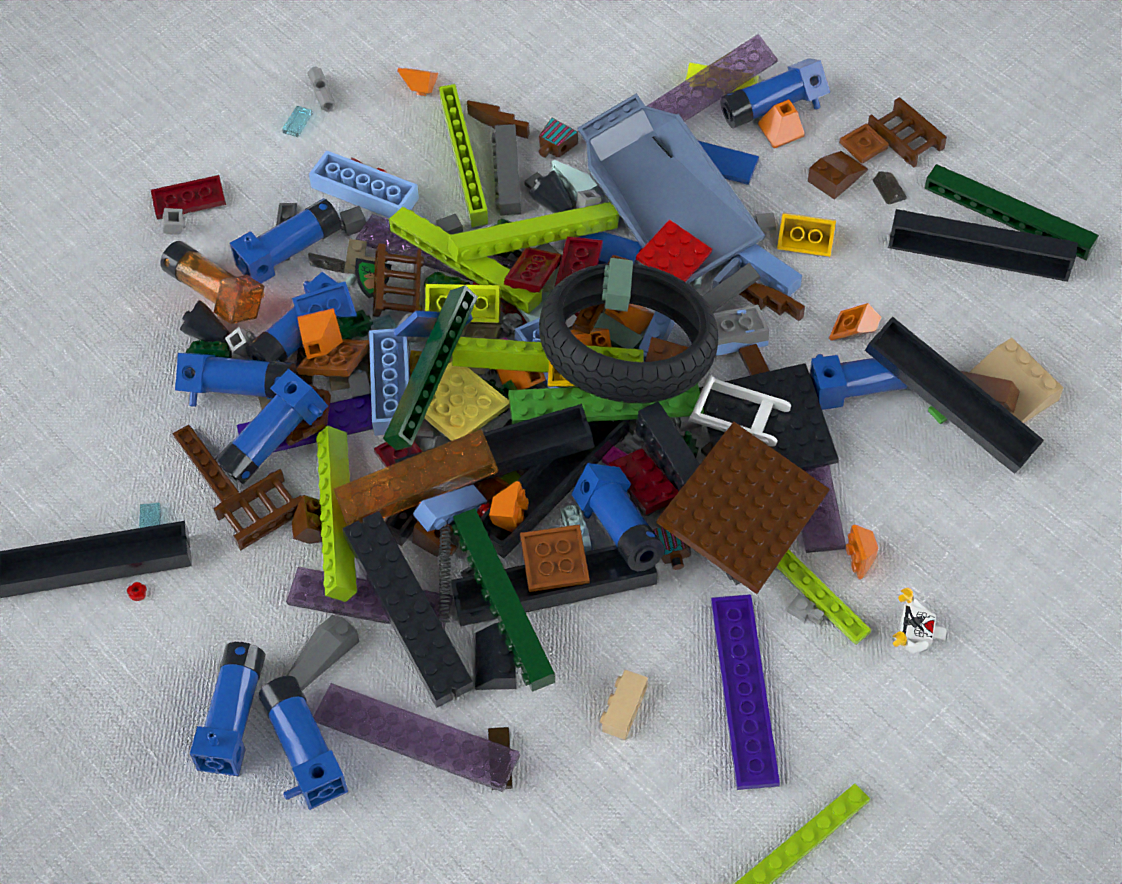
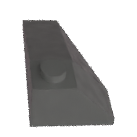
(324, 648)

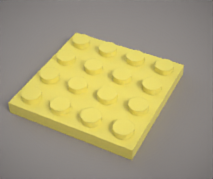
(463, 403)

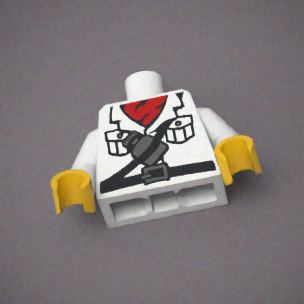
(916, 625)

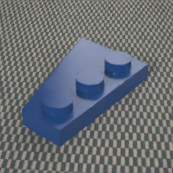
(330, 297)

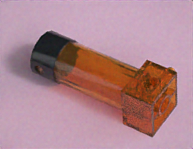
(234, 297)

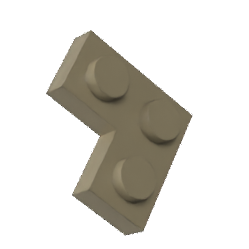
(355, 250)

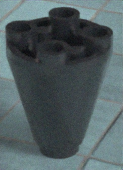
(551, 193)
(203, 324)

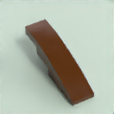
(492, 116)
(773, 299)

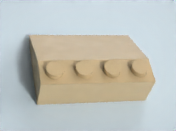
(1035, 384)

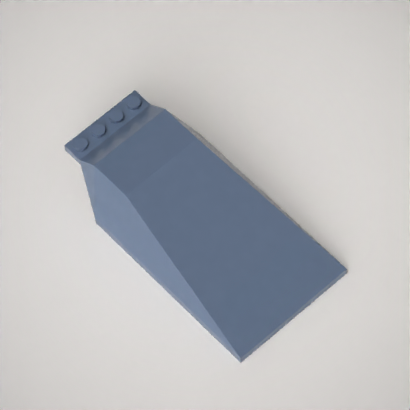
(653, 187)

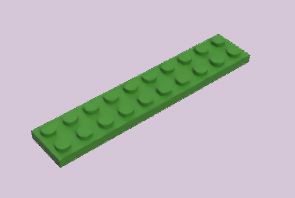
(538, 402)

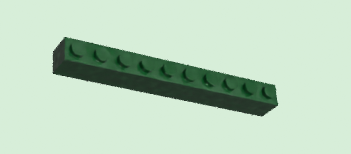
(1007, 209)
(430, 368)
(503, 600)

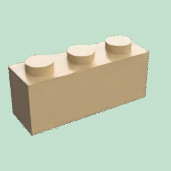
(624, 704)

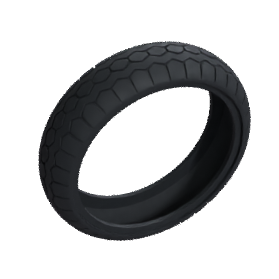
(627, 379)

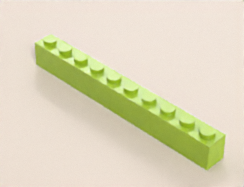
(463, 156)
(532, 232)
(480, 270)
(520, 354)
(337, 555)

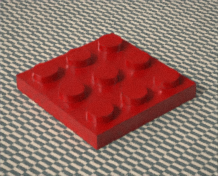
(674, 251)

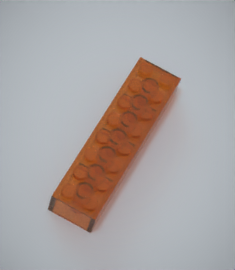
(417, 478)

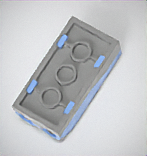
(740, 329)

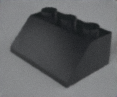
(493, 661)

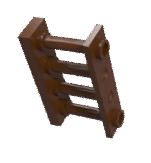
(917, 122)
(382, 272)
(260, 526)

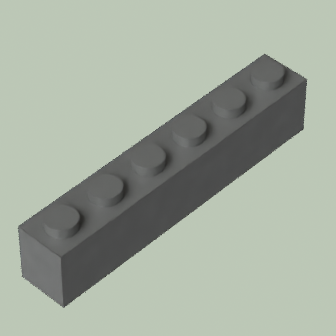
(507, 170)

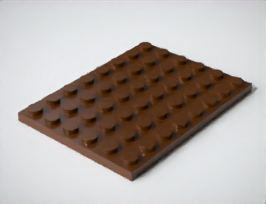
(743, 507)

